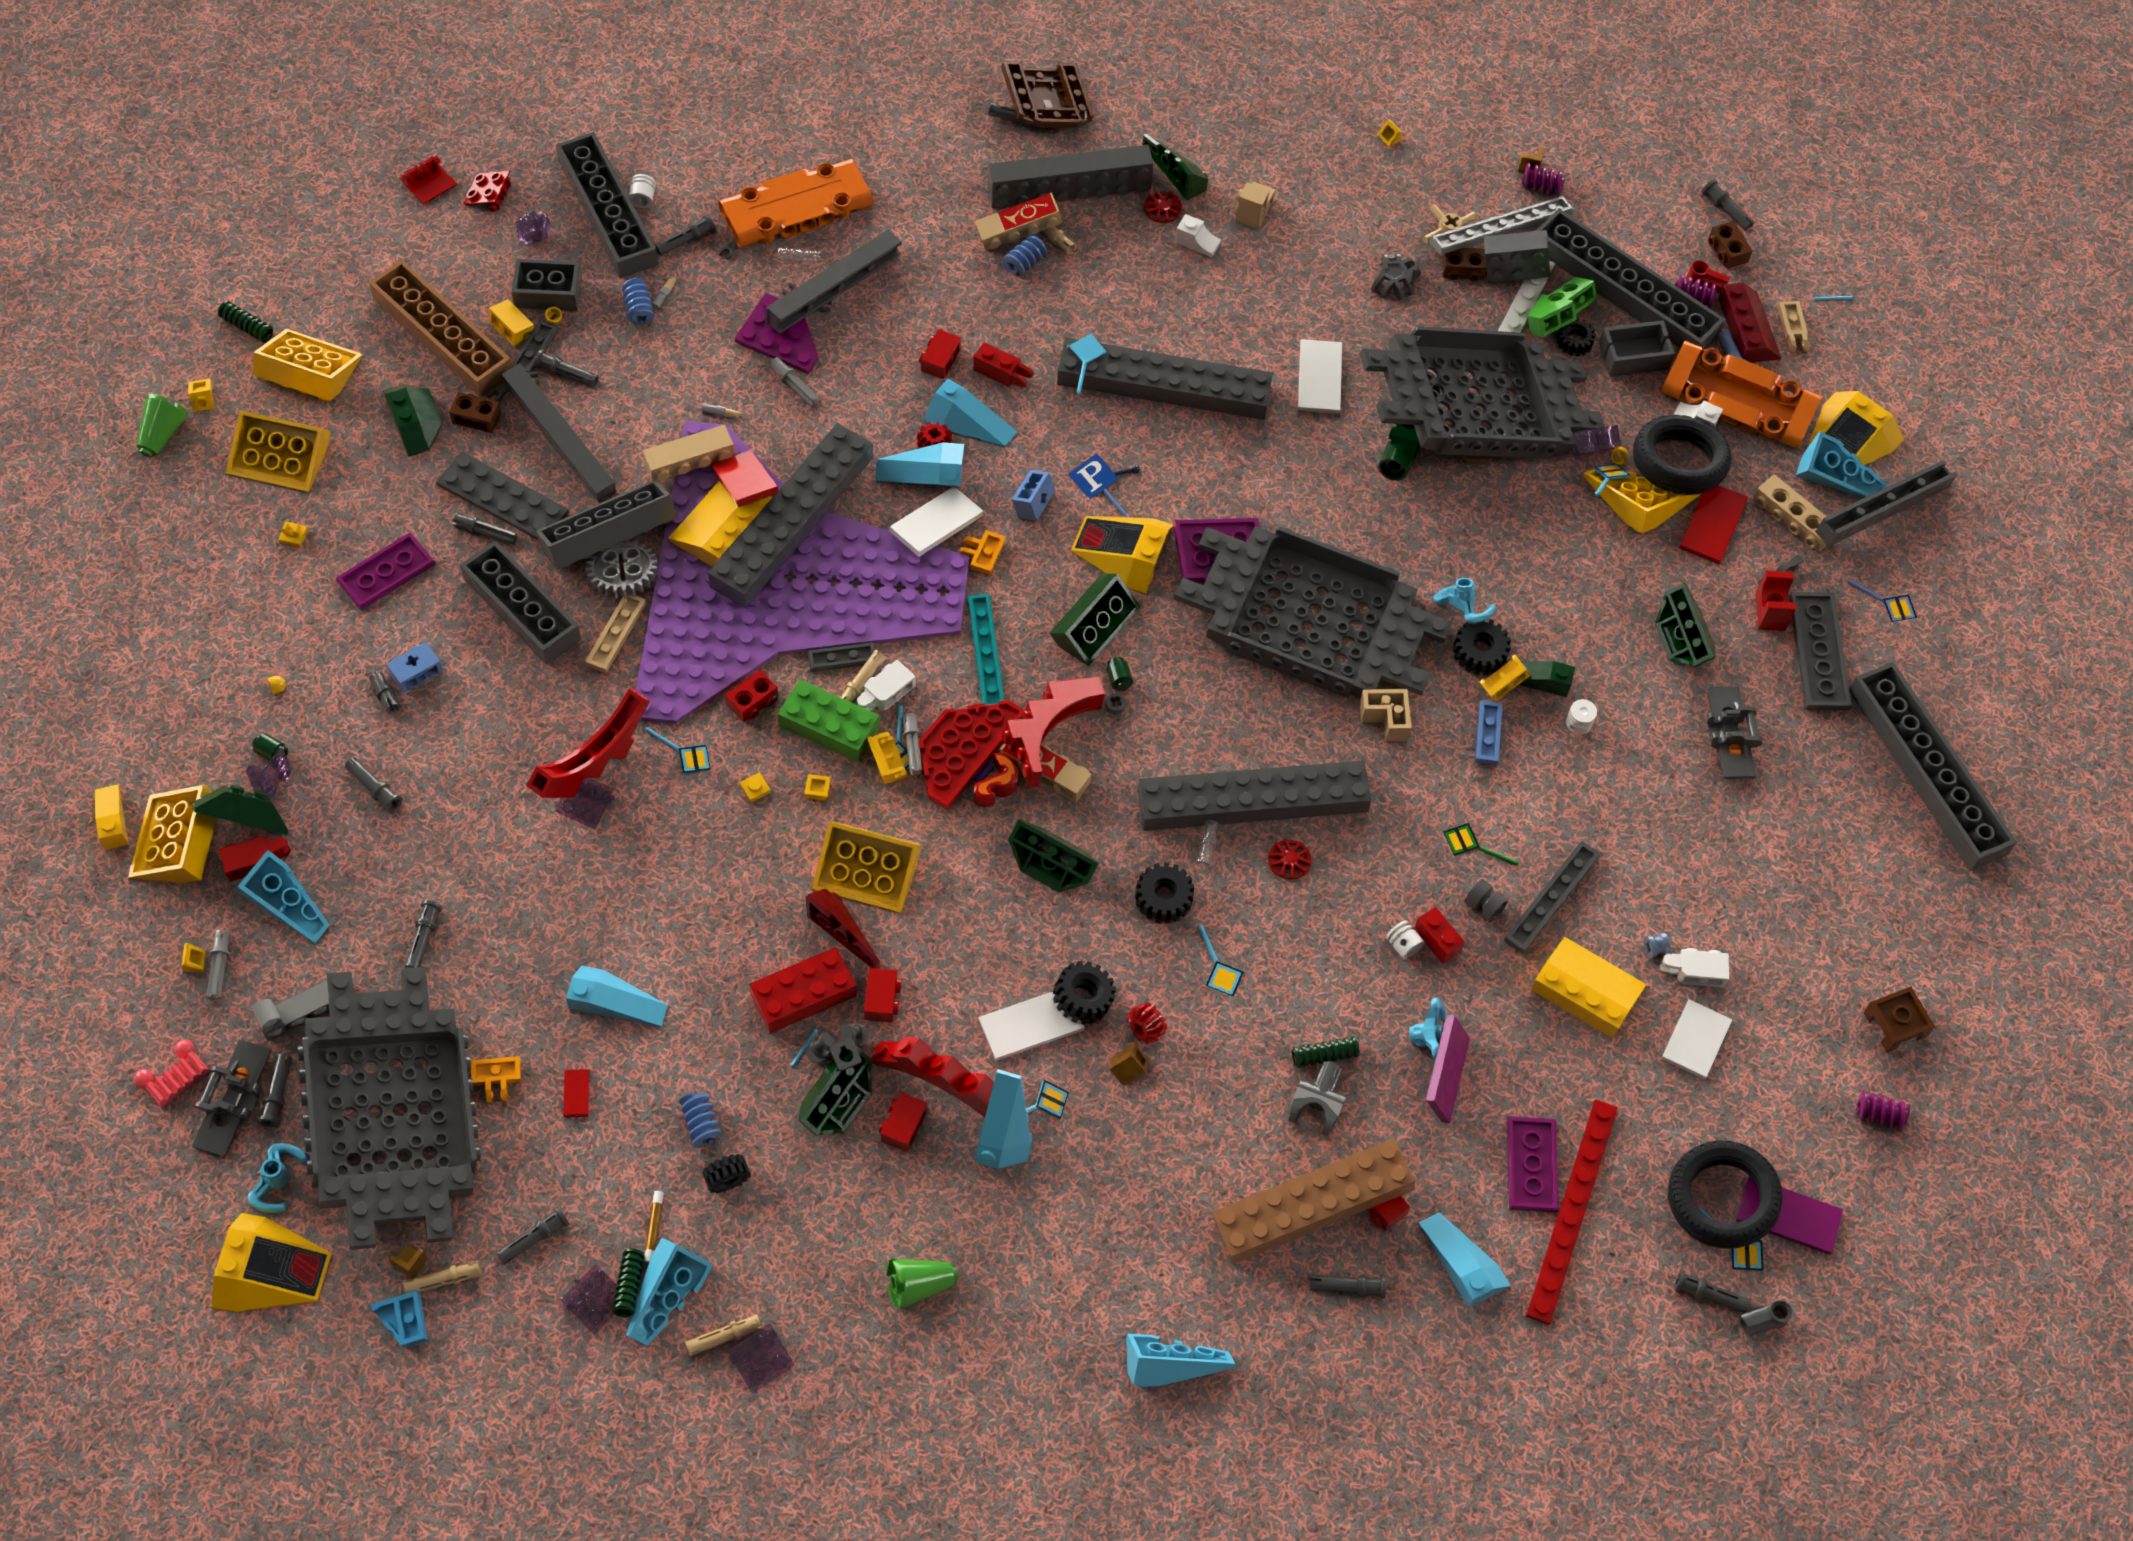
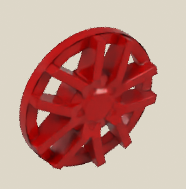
(1162, 206)
(1289, 859)

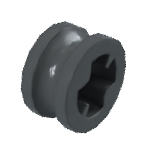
(1115, 710)

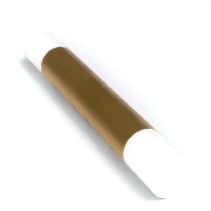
(653, 1225)

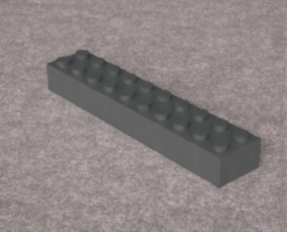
(1629, 282)
(1170, 380)
(790, 515)
(1932, 766)
(1254, 795)

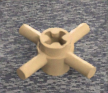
(1448, 222)

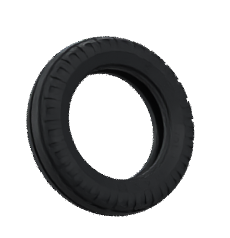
(1675, 479)
(1715, 1233)

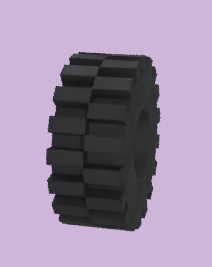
(1482, 660)
(1164, 908)
(1094, 982)

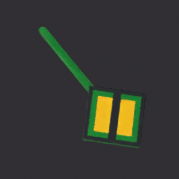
(1462, 840)

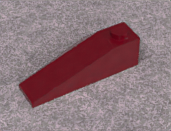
(833, 917)

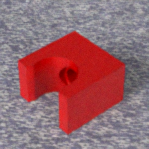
(1772, 601)

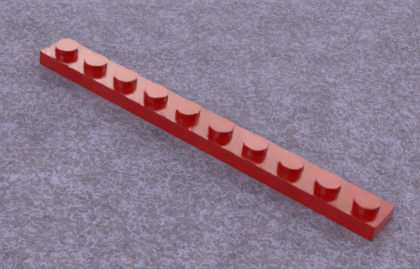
(1571, 1212)

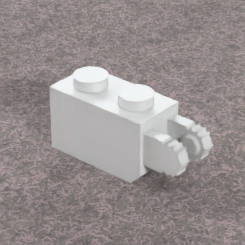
(887, 687)
(1698, 967)

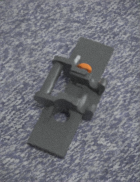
(1724, 733)
(239, 1100)

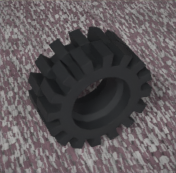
(1576, 346)
(726, 1173)

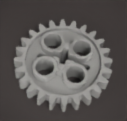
(639, 569)

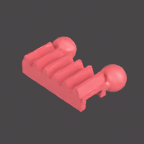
(177, 1079)

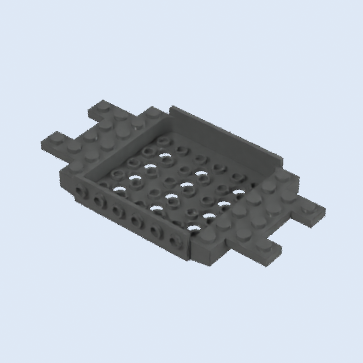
(1539, 384)
(1240, 588)
(381, 1030)

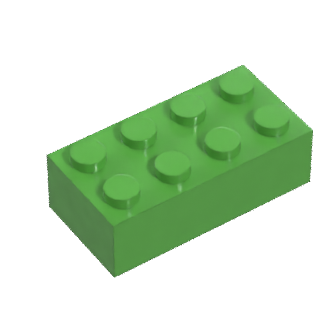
(828, 720)

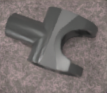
(1320, 1096)

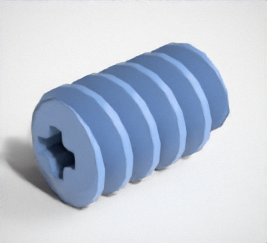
(1024, 255)
(637, 301)
(699, 1119)

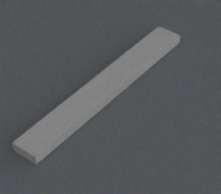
(1498, 225)

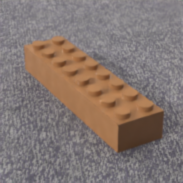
(440, 327)
(1314, 1200)

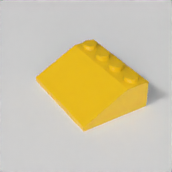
(301, 364)
(277, 451)
(715, 525)
(175, 838)
(867, 866)
(1588, 987)

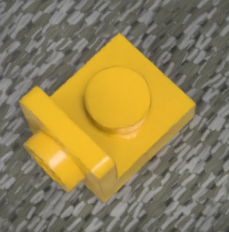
(201, 395)

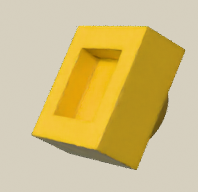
(755, 787)
(817, 787)

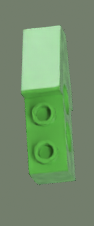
(1561, 306)

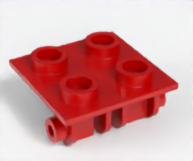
(428, 180)
(489, 189)

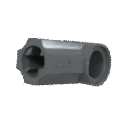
(1764, 1318)

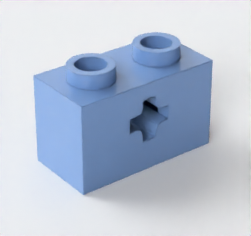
(1033, 495)
(414, 667)

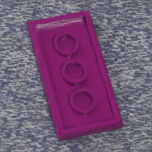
(385, 571)
(1448, 1069)
(1532, 1164)
(1800, 1219)

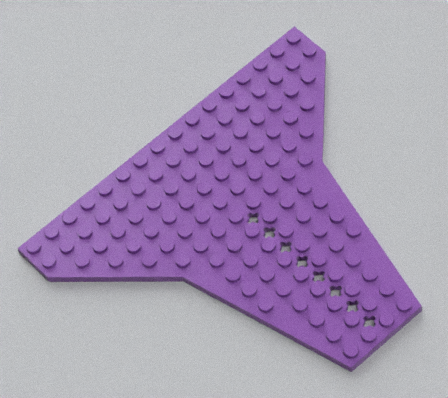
(707, 643)

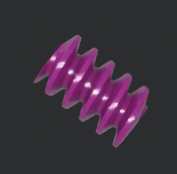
(1544, 180)
(1700, 293)
(1882, 1111)

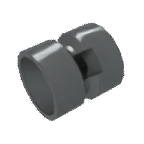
(1491, 902)

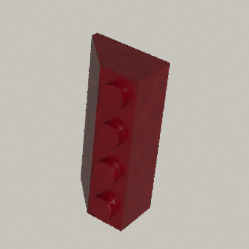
(1748, 323)

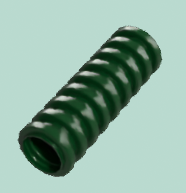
(245, 321)
(1325, 1051)
(628, 1282)

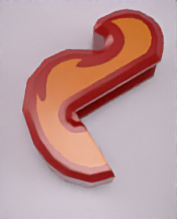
(998, 785)

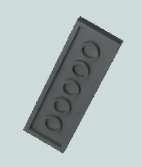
(500, 495)
(1820, 651)

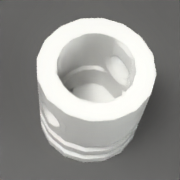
(642, 190)
(1581, 717)
(1405, 939)

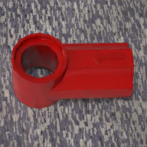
(1700, 270)

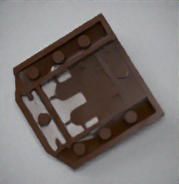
(1048, 94)

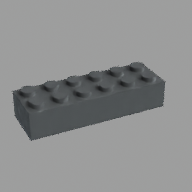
(606, 524)
(520, 602)

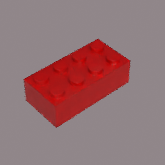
(802, 990)

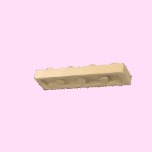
(615, 633)

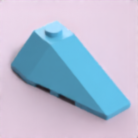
(967, 415)
(929, 465)
(1835, 467)
(279, 894)
(1005, 1130)
(1467, 1265)
(667, 1281)
(1162, 1364)

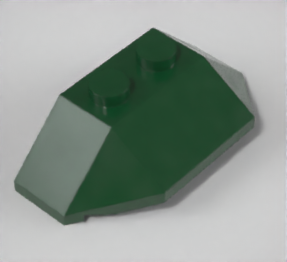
(414, 416)
(1684, 628)
(241, 807)
(1050, 857)
(837, 1096)

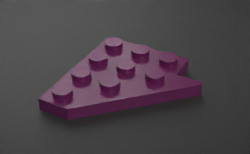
(792, 346)
(1196, 563)

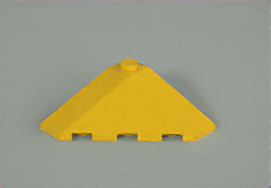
(1638, 500)

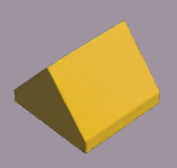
(1390, 133)
(193, 958)

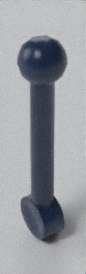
(1135, 469)

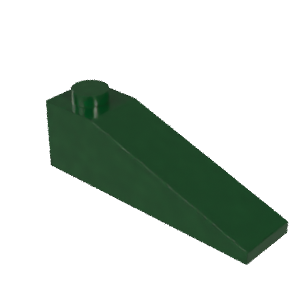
(1181, 172)

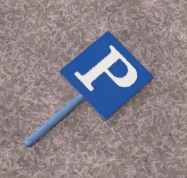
(1094, 477)

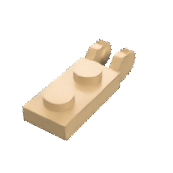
(1793, 325)

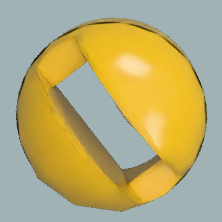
(550, 313)
(1616, 457)
(277, 684)

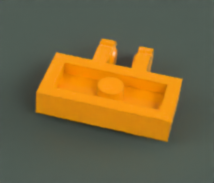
(987, 551)
(496, 1071)

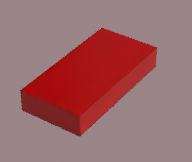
(576, 1093)

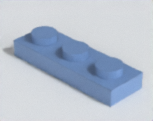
(1488, 732)

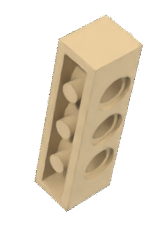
(1791, 510)

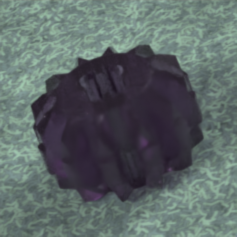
(533, 227)

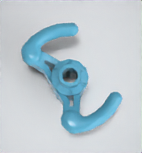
(1463, 598)
(1430, 1031)
(275, 1176)

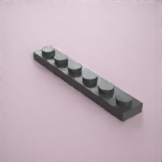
(1552, 897)

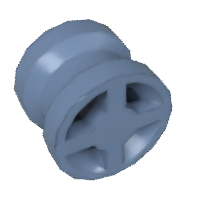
(1657, 945)

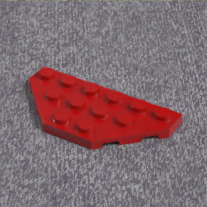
(961, 745)

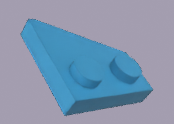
(403, 1318)

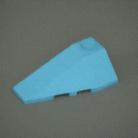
(609, 996)

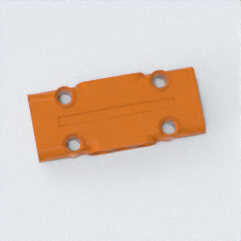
(795, 203)
(1746, 393)

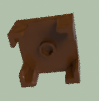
(1900, 1018)

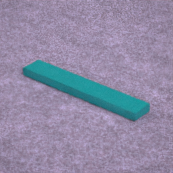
(985, 649)

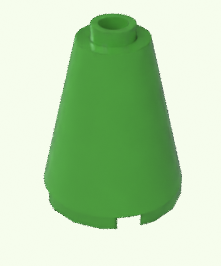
(158, 424)
(918, 1280)

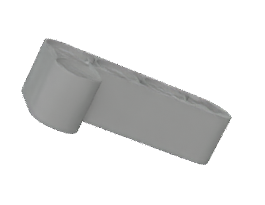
(292, 1012)

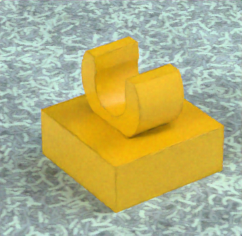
(293, 534)

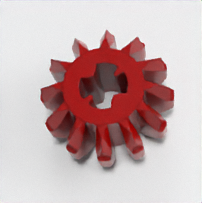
(933, 435)
(1147, 1023)

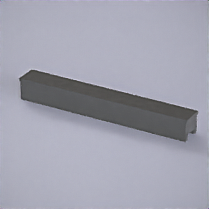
(832, 281)
(559, 432)
(1885, 503)

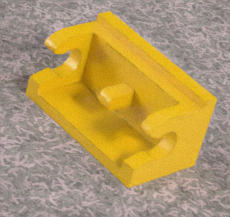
(510, 322)
(1505, 678)
(887, 757)

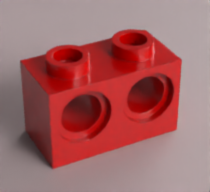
(749, 693)

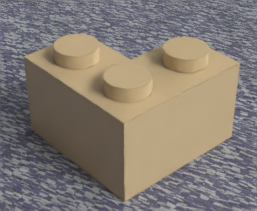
(1253, 204)
(1388, 707)

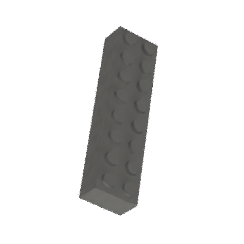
(1070, 175)
(607, 205)

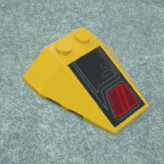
(1859, 425)
(1123, 547)
(266, 1267)

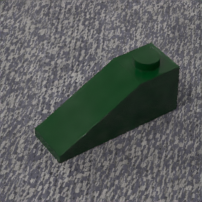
(1549, 676)

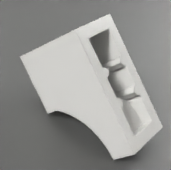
(1195, 236)
(1704, 411)

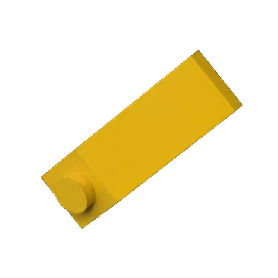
(110, 817)

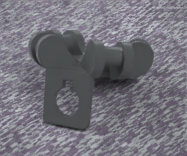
(1395, 271)
(827, 1049)

